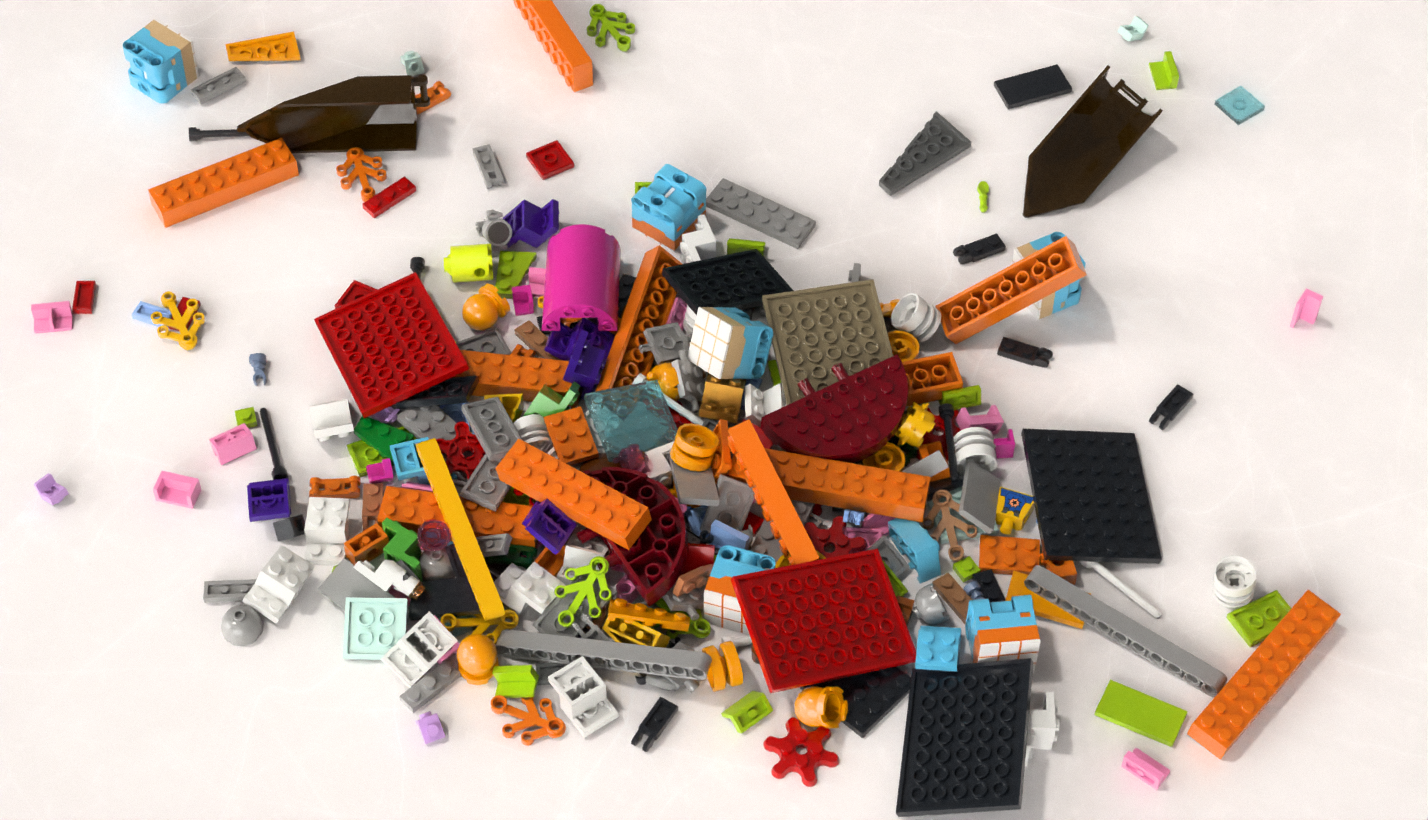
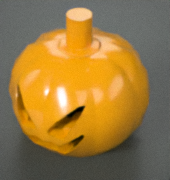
(667, 379)

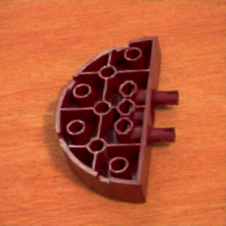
(845, 418)
(662, 547)

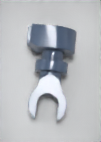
(258, 362)
(973, 588)

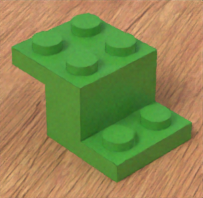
(550, 402)
(402, 546)

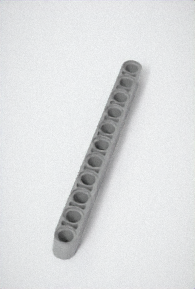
(1126, 631)
(604, 654)

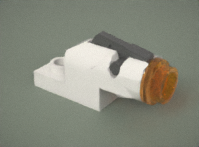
(393, 574)

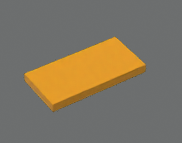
(1040, 605)

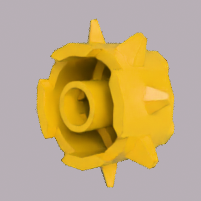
(915, 424)

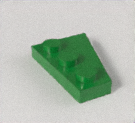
(380, 435)

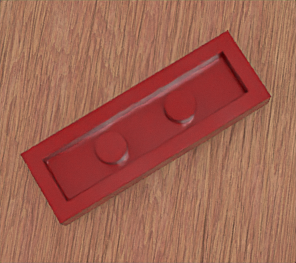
(389, 197)

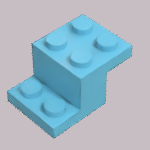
(408, 462)
(938, 648)

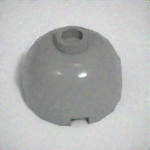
(436, 565)
(930, 606)
(241, 625)

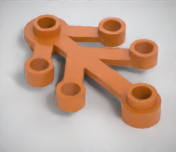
(356, 156)
(529, 719)

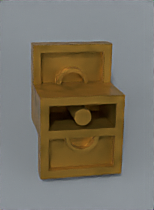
(722, 398)

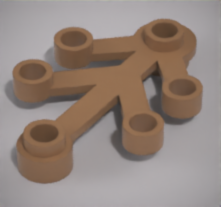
(948, 522)

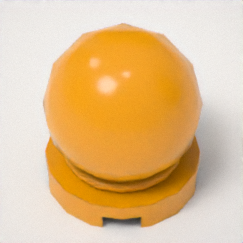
(483, 309)
(477, 658)
(821, 706)

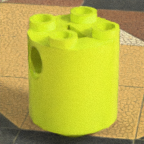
(469, 263)

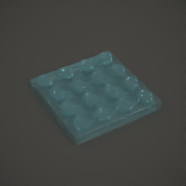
(631, 417)

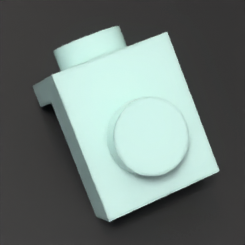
(1135, 30)
(412, 63)

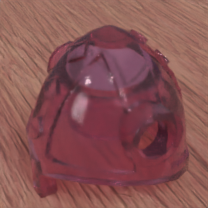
(632, 458)
(433, 535)

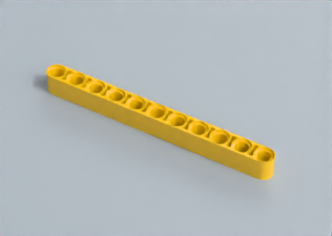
(460, 530)

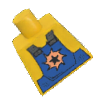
(1013, 510)

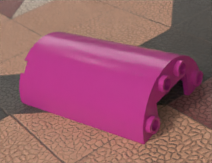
(582, 277)

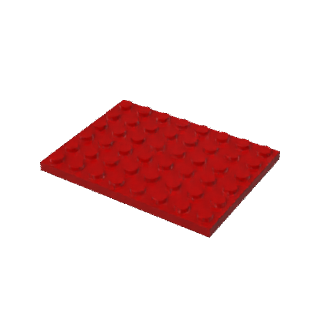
(390, 344)
(824, 620)

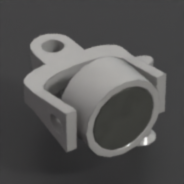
(495, 230)

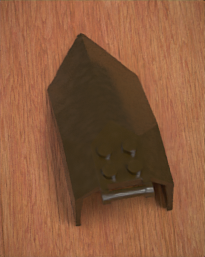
(357, 112)
(1084, 146)

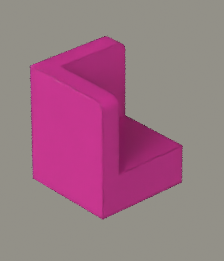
(522, 300)
(1005, 446)
(380, 472)

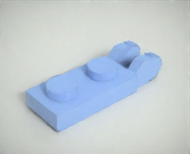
(854, 516)

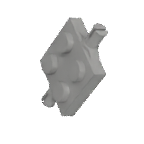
(665, 342)
(690, 380)
(685, 602)

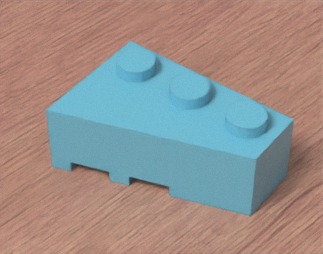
(918, 547)

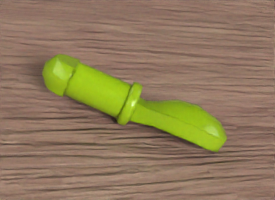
(983, 190)

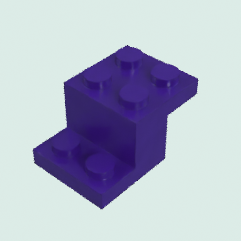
(533, 223)
(563, 342)
(585, 365)
(269, 500)
(549, 525)

